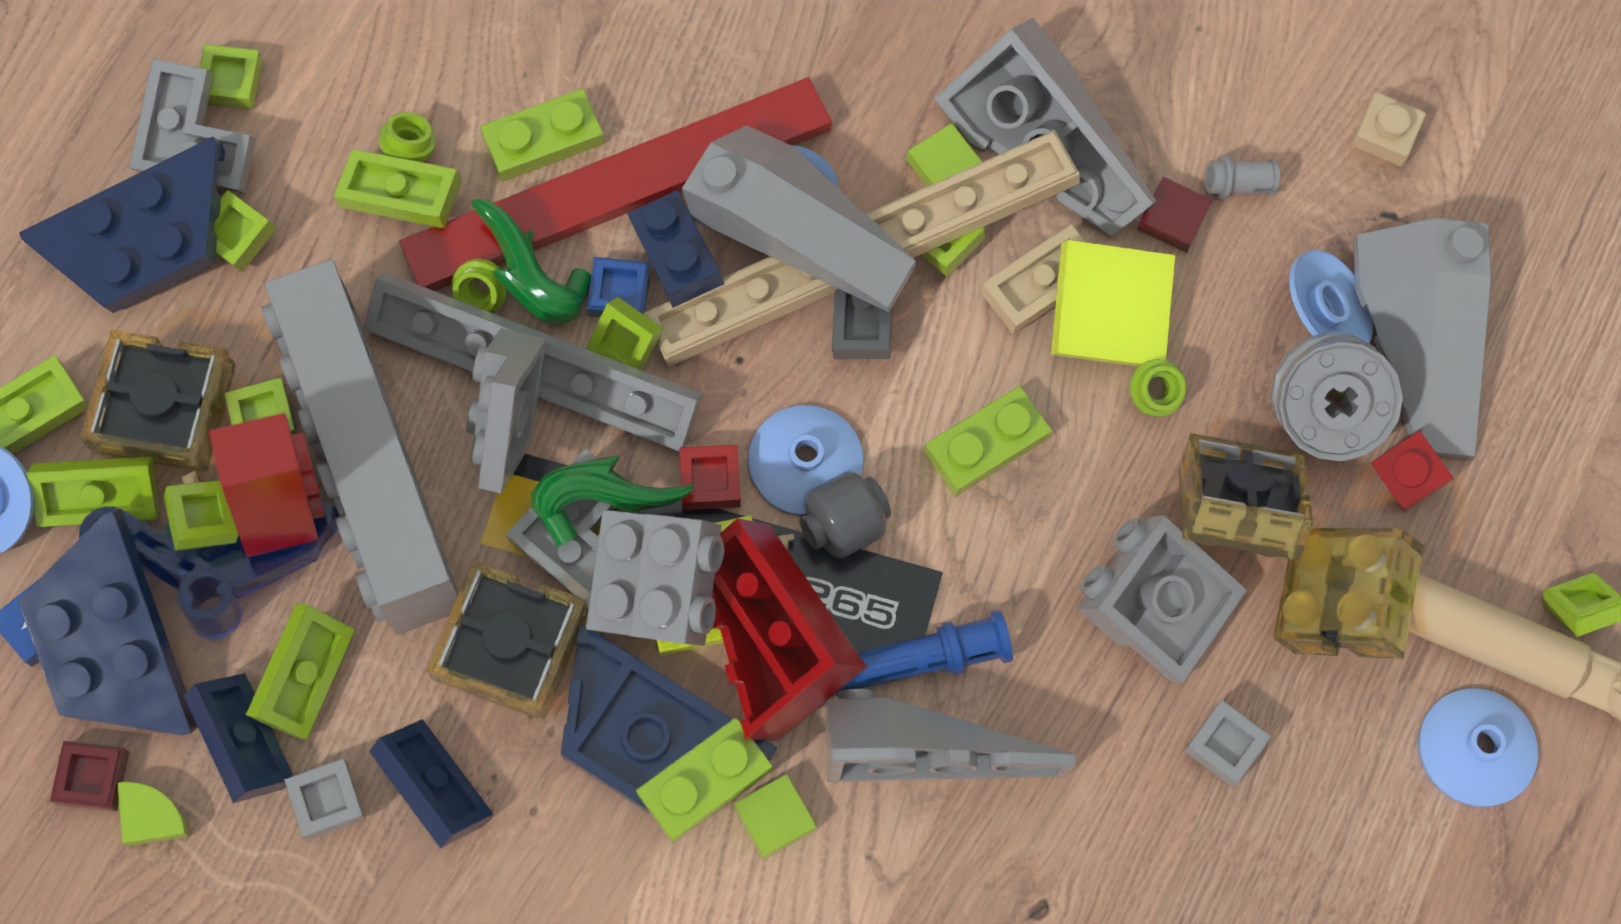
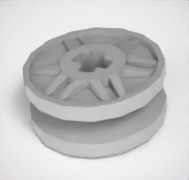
(1350, 367)

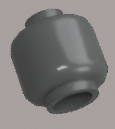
(845, 514)

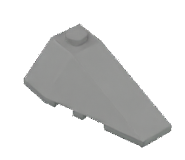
(1430, 312)
(905, 742)

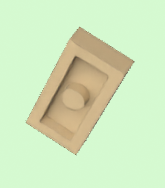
(1028, 284)

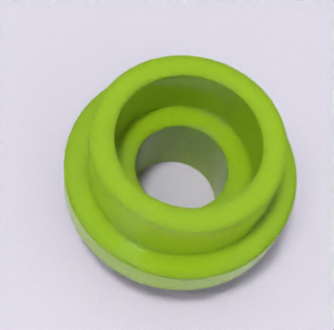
(407, 137)
(467, 292)
(1173, 392)

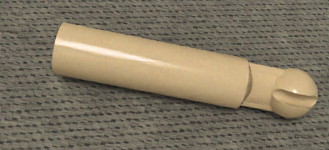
(1515, 645)

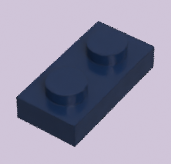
(675, 248)
(239, 745)
(431, 783)

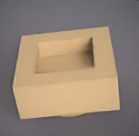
(1388, 129)

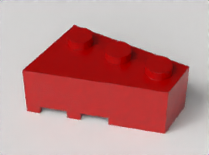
(267, 483)
(776, 633)

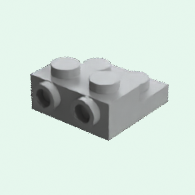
(506, 405)
(655, 577)
(1160, 596)

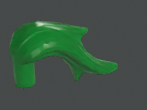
(524, 276)
(594, 482)

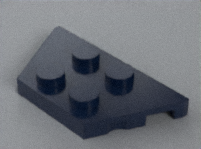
(139, 230)
(105, 636)
(631, 719)

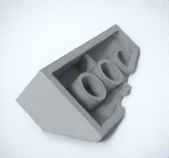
(1030, 89)
(792, 212)

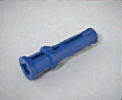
(947, 649)

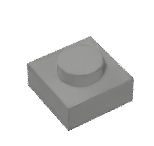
(1227, 743)
(325, 799)

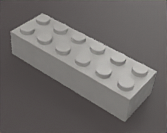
(359, 448)

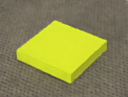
(1112, 304)

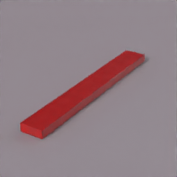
(611, 184)

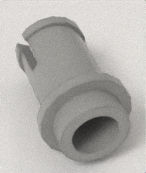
(1241, 177)

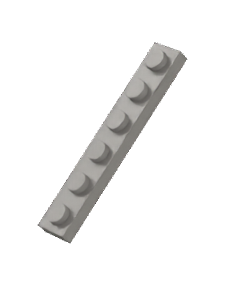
(569, 374)

